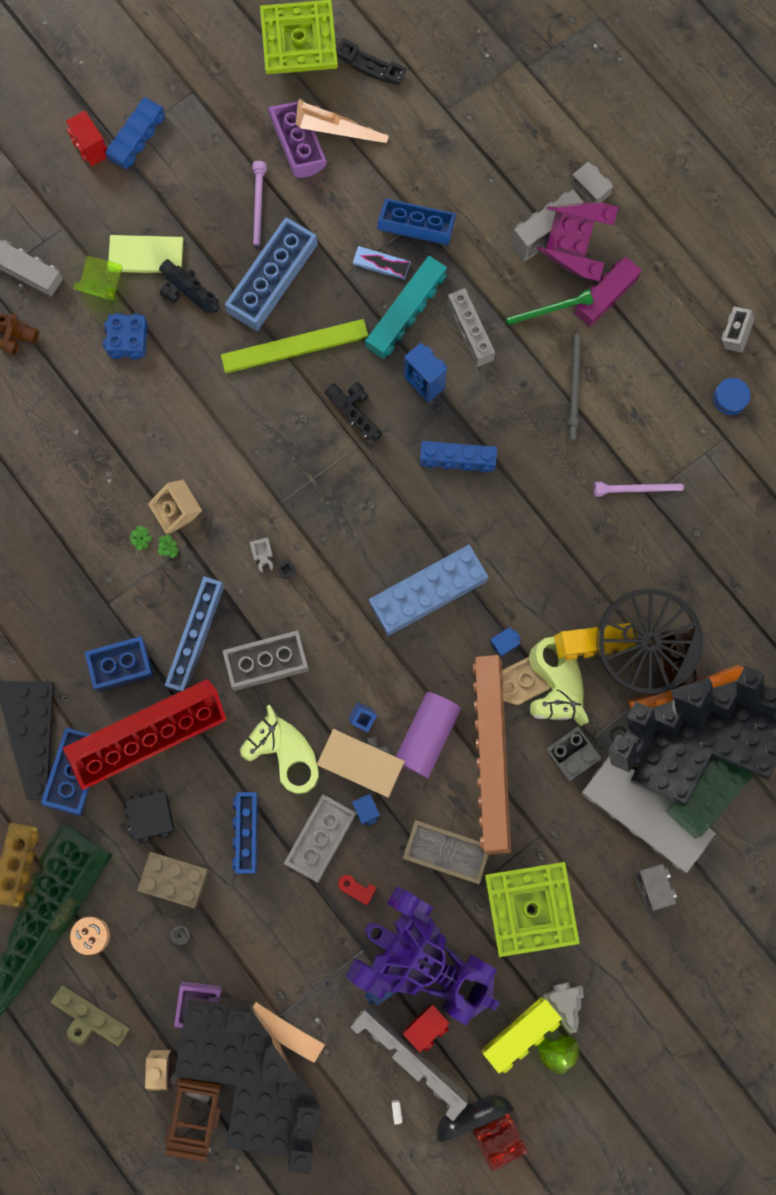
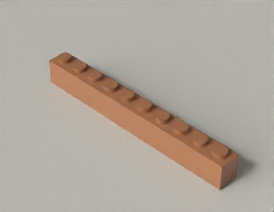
(493, 758)

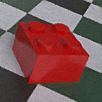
(86, 138)
(426, 1028)

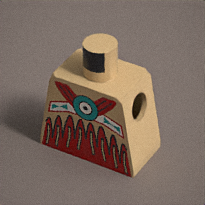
(158, 1070)

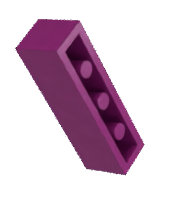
(609, 290)

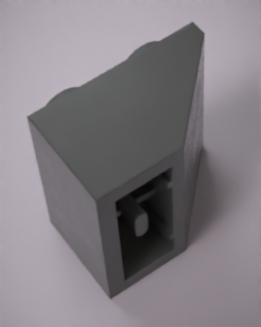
(572, 754)

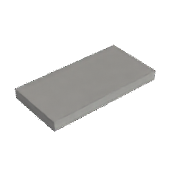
(320, 838)

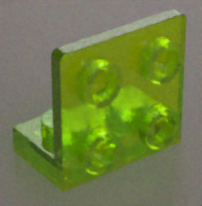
(99, 278)

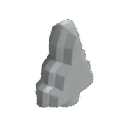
(566, 1003)

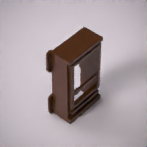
(189, 1147)

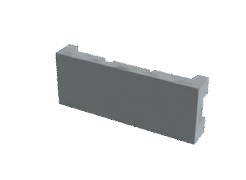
(644, 815)
(411, 1060)

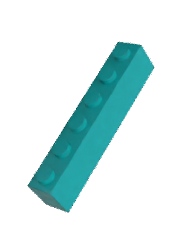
(406, 307)

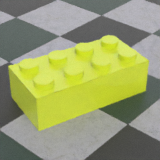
(521, 1034)

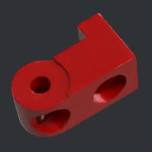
(351, 887)

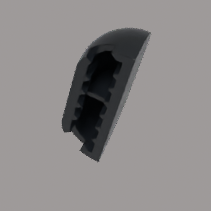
(474, 1116)

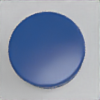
(731, 396)

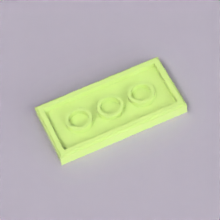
(145, 253)

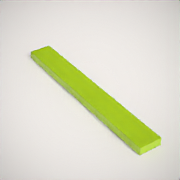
(294, 346)

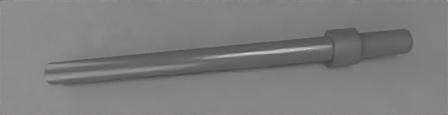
(573, 421)

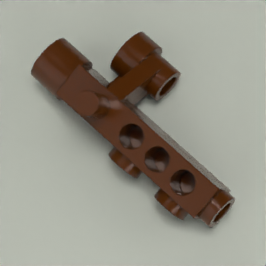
(15, 330)

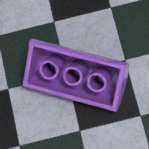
(298, 144)
(428, 734)

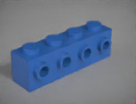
(458, 456)
(246, 833)

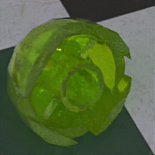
(560, 1054)

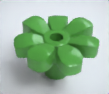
(139, 538)
(167, 547)

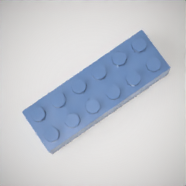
(271, 274)
(428, 590)

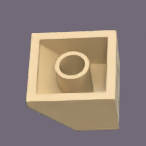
(174, 506)

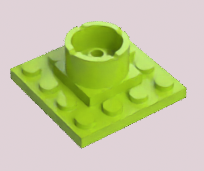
(298, 37)
(553, 917)

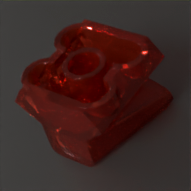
(500, 1142)

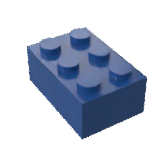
(425, 372)
(119, 664)

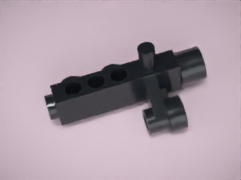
(192, 288)
(354, 414)

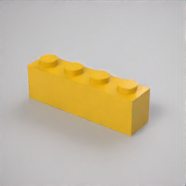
(583, 642)

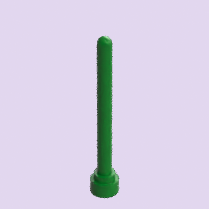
(584, 298)

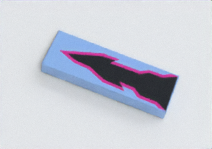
(381, 263)

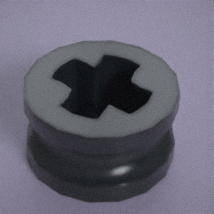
(283, 565)

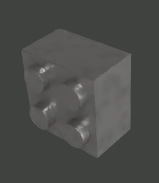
(655, 887)

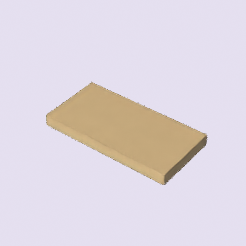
(361, 763)

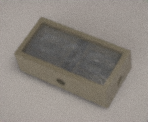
(446, 852)

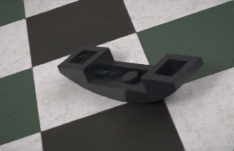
(370, 65)

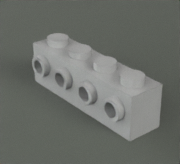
(29, 269)

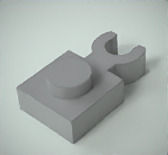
(261, 552)

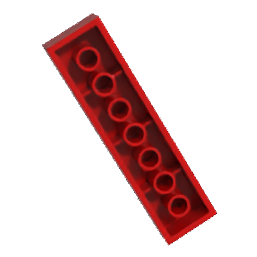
(144, 734)

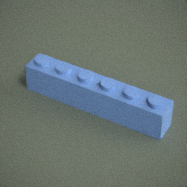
(194, 635)

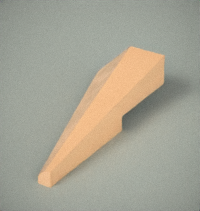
(321, 120)

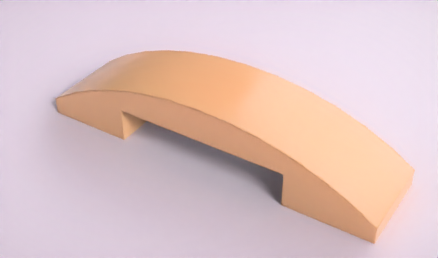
(290, 1035)

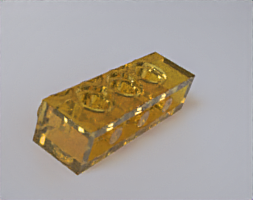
(10, 853)

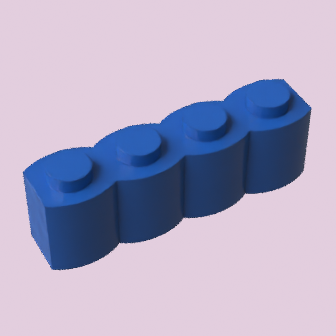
(135, 132)

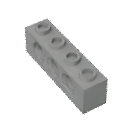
(470, 327)

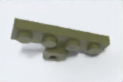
(88, 1019)

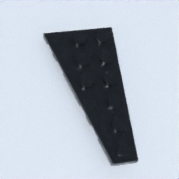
(29, 724)

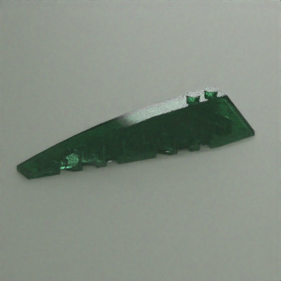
(58, 891)

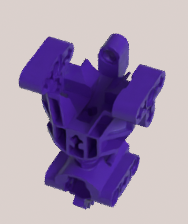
(418, 960)

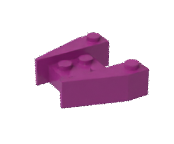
(572, 233)

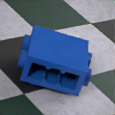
(125, 336)

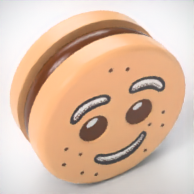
(89, 935)

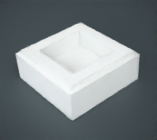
(396, 1111)

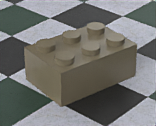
(173, 880)

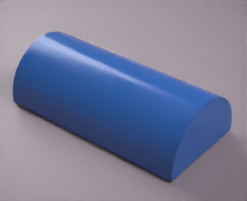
(416, 221)

